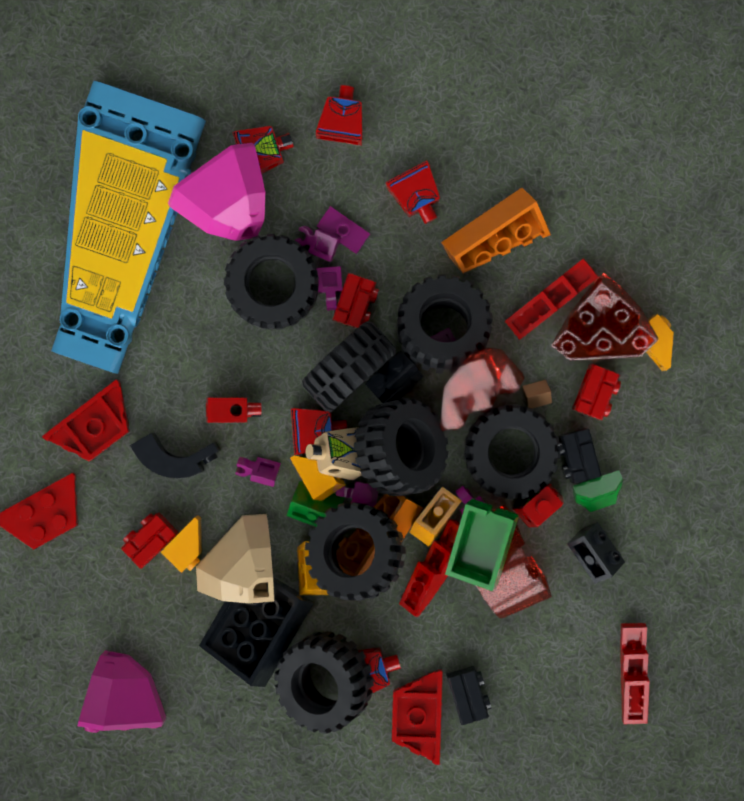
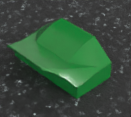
(598, 491)

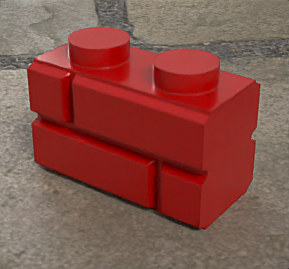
(355, 301)
(596, 392)
(149, 540)

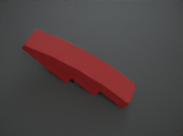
(551, 299)
(431, 573)
(634, 673)

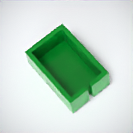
(481, 544)

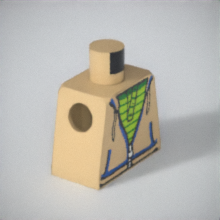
(336, 454)

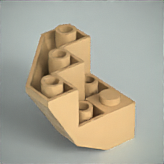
(239, 564)

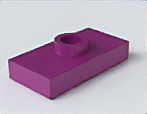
(351, 234)

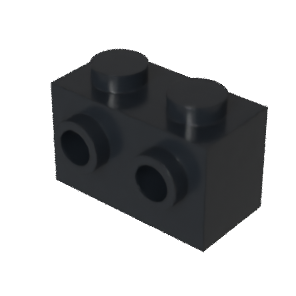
(596, 553)

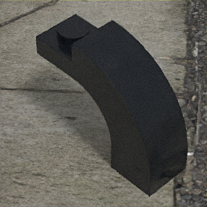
(160, 461)

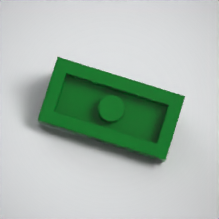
(308, 510)

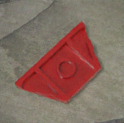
(93, 425)
(43, 513)
(418, 716)

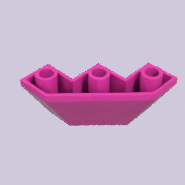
(224, 194)
(120, 696)

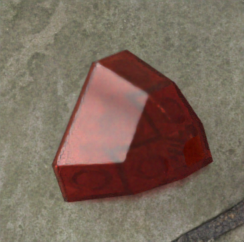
(605, 325)
(477, 385)

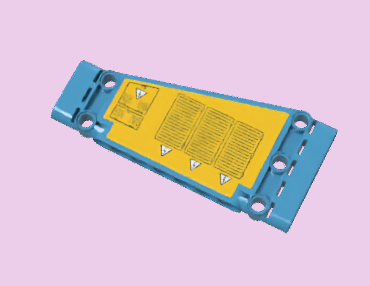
(119, 217)

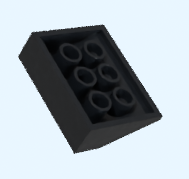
(256, 635)

